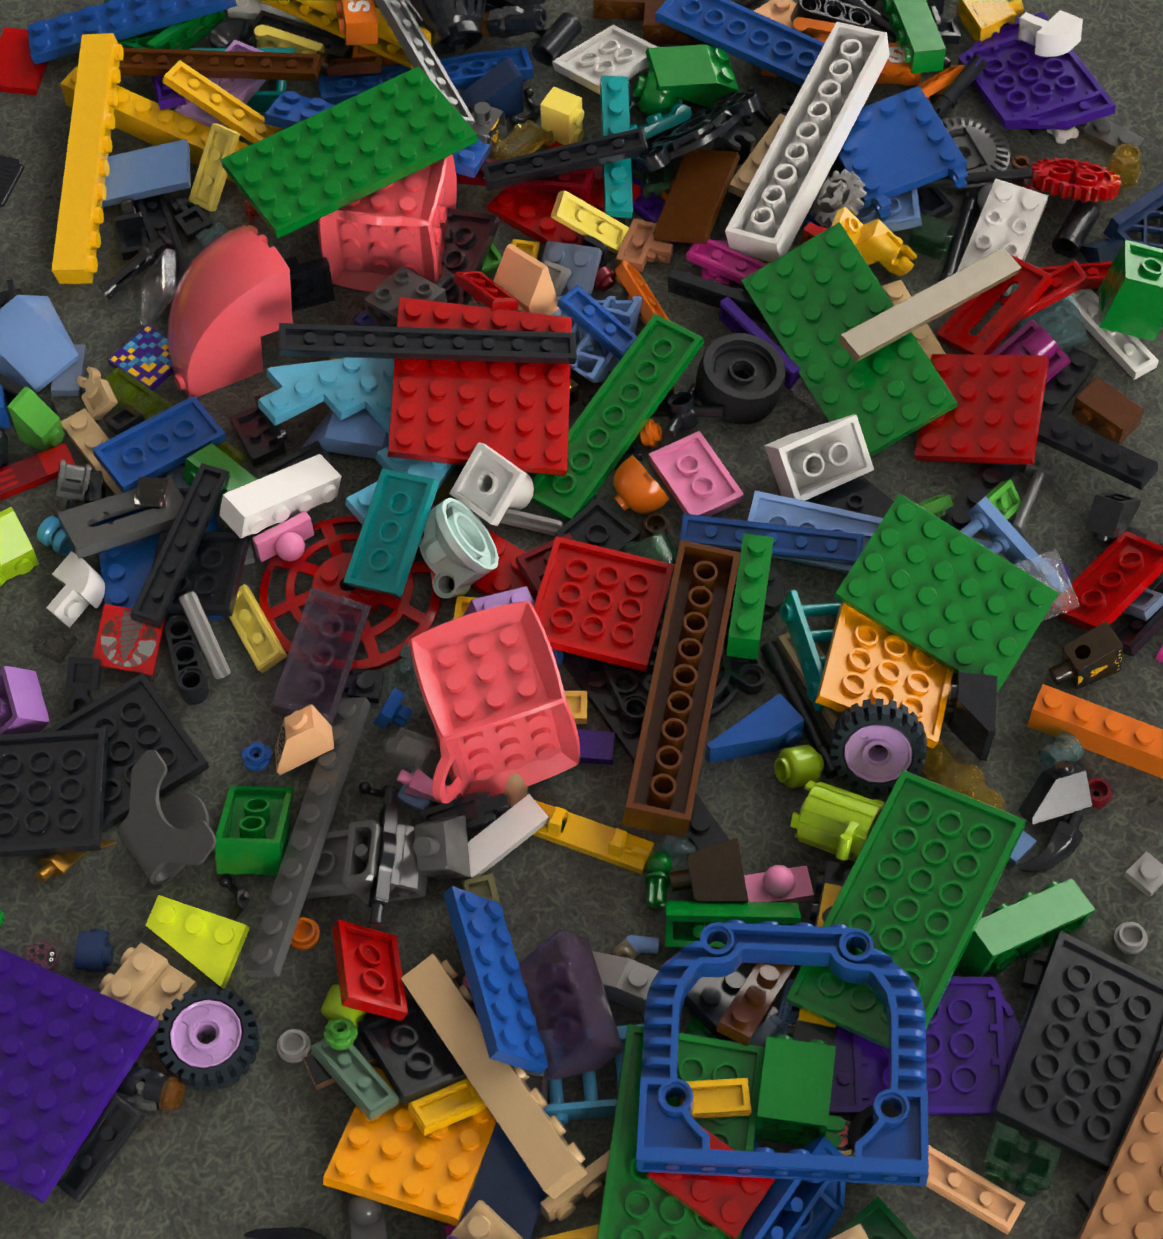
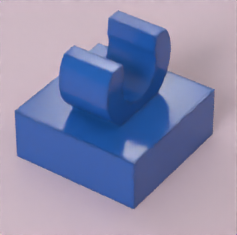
(393, 710)

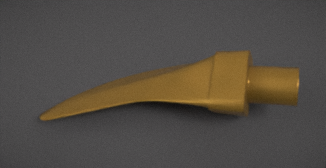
(60, 863)

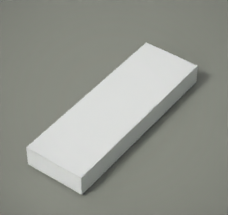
(505, 835)

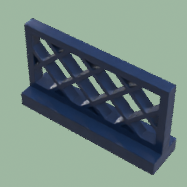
(1136, 213)

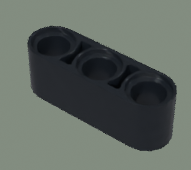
(831, 11)
(191, 671)

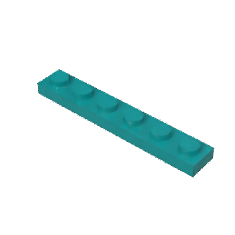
(615, 119)

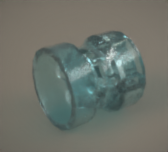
(1064, 748)

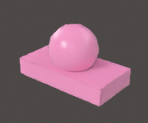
(284, 539)
(780, 885)

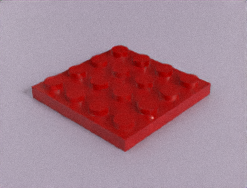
(532, 210)
(995, 411)
(602, 602)

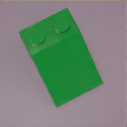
(692, 72)
(253, 830)

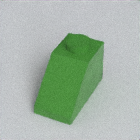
(35, 421)

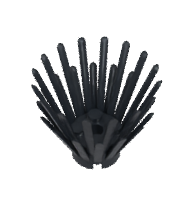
(450, 22)

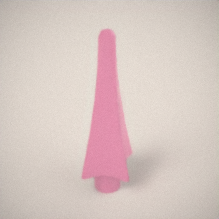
(417, 784)

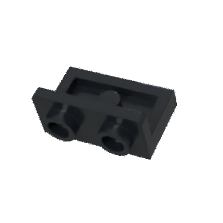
(258, 434)

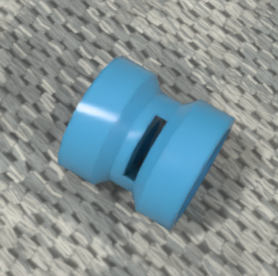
(51, 534)

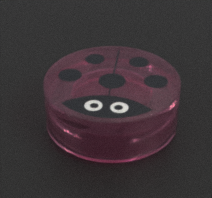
(44, 955)

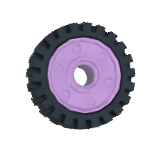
(873, 725)
(201, 1015)

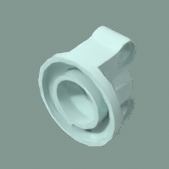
(456, 548)

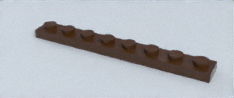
(223, 64)

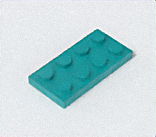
(391, 532)

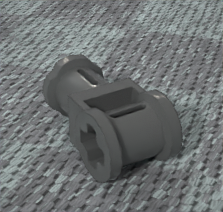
(71, 485)

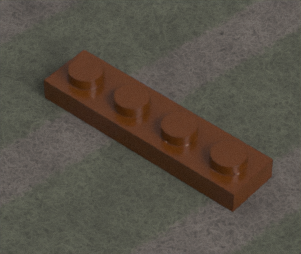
(754, 1001)

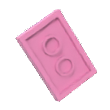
(696, 476)

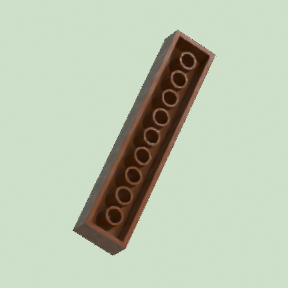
(681, 690)

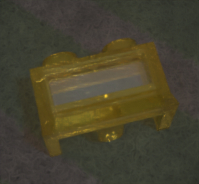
(522, 141)

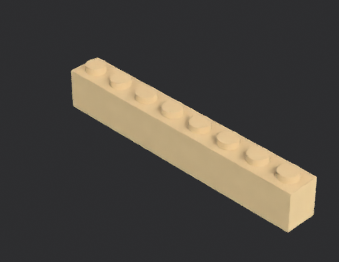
(500, 1085)

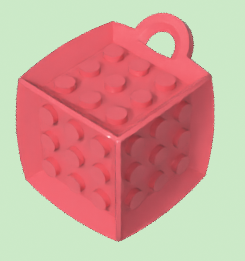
(391, 229)
(494, 701)

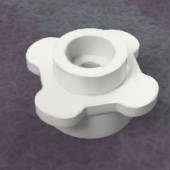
(1063, 134)

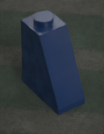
(499, 88)

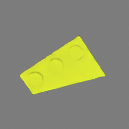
(199, 936)

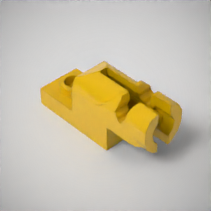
(877, 243)

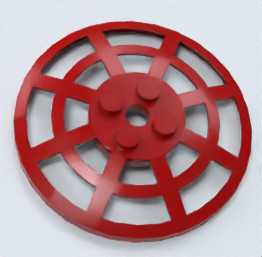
(330, 579)

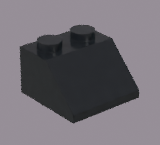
(973, 711)

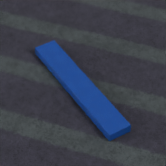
(788, 540)

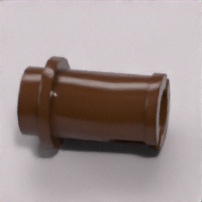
(1020, 162)

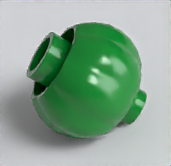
(649, 99)

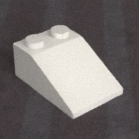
(819, 458)

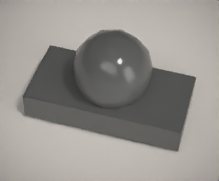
(366, 1218)

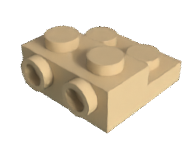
(146, 982)

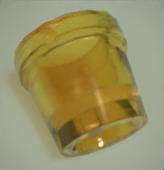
(1126, 164)

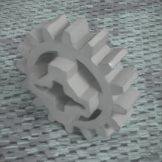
(836, 193)

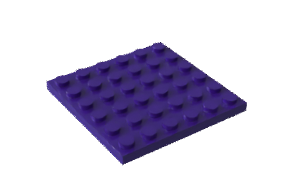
(58, 1068)

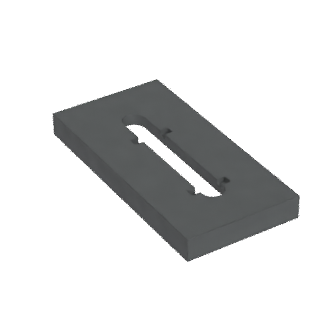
(91, 540)

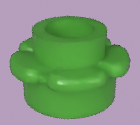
(340, 1040)

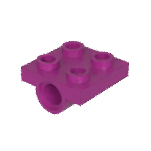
(1035, 341)

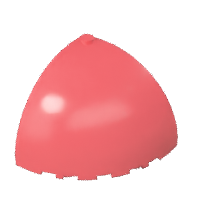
(223, 309)

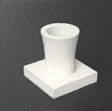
(492, 485)

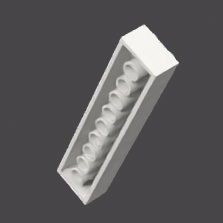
(808, 142)

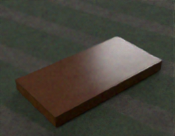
(696, 196)

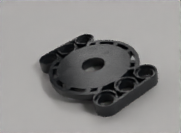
(697, 130)
(730, 673)

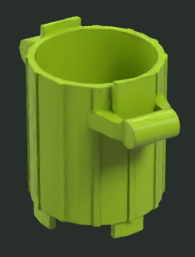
(835, 820)

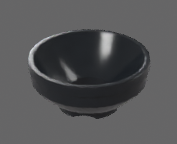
(226, 31)

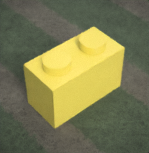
(563, 115)

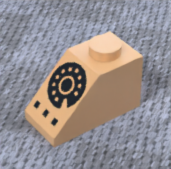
(302, 738)

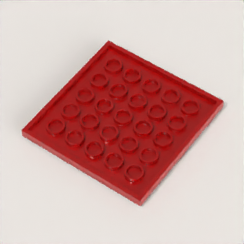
(452, 405)

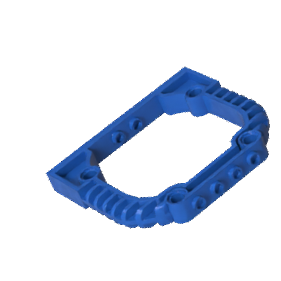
(675, 1143)

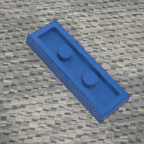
(597, 321)

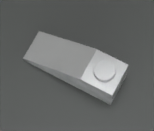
(625, 980)

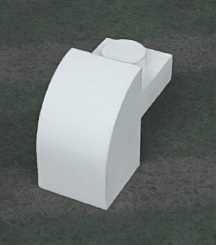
(1052, 36)
(80, 589)

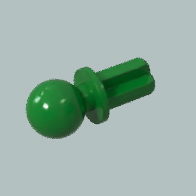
(658, 866)

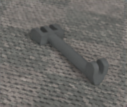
(1038, 475)

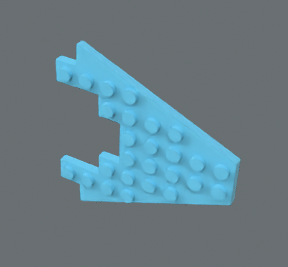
(346, 388)

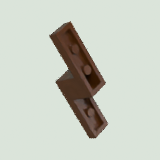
(653, 30)

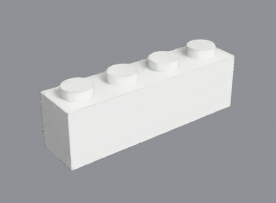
(280, 496)

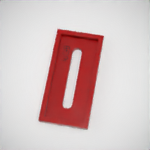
(957, 328)

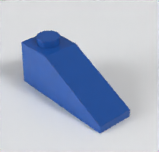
(760, 732)

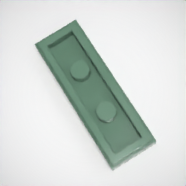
(356, 1078)

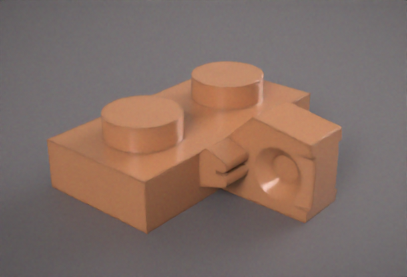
(641, 246)

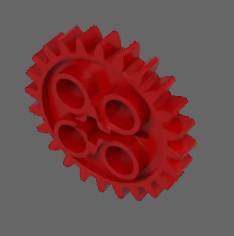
(1090, 183)

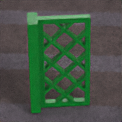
(176, 36)

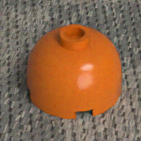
(637, 488)

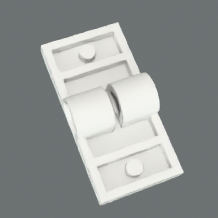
(1006, 222)

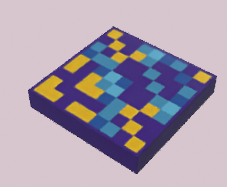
(145, 357)

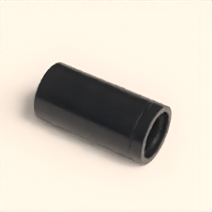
(556, 39)
(1075, 228)

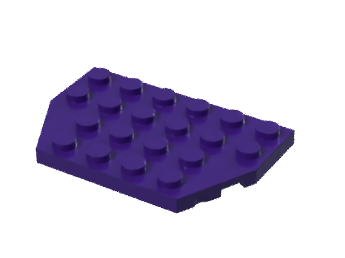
(1035, 89)
(965, 1054)

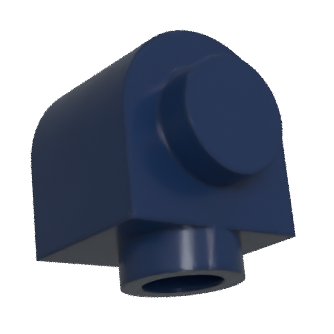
(93, 950)

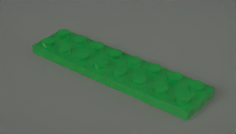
(617, 415)

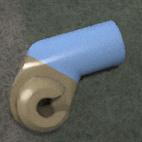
(635, 945)

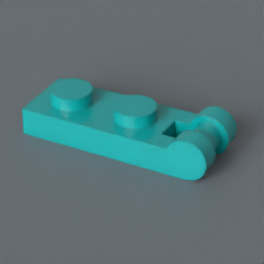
(658, 123)

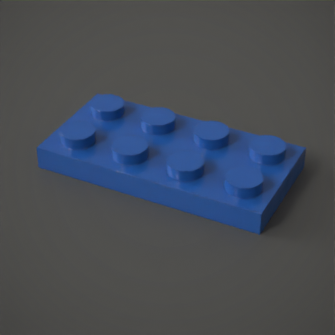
(158, 443)

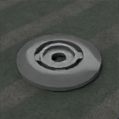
(984, 142)

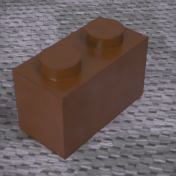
(1107, 411)

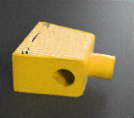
(987, 16)

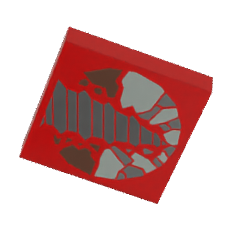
(127, 643)

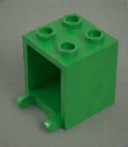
(1133, 292)
(797, 1092)

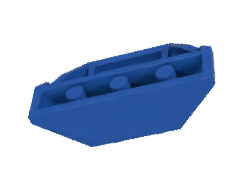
(799, 1206)

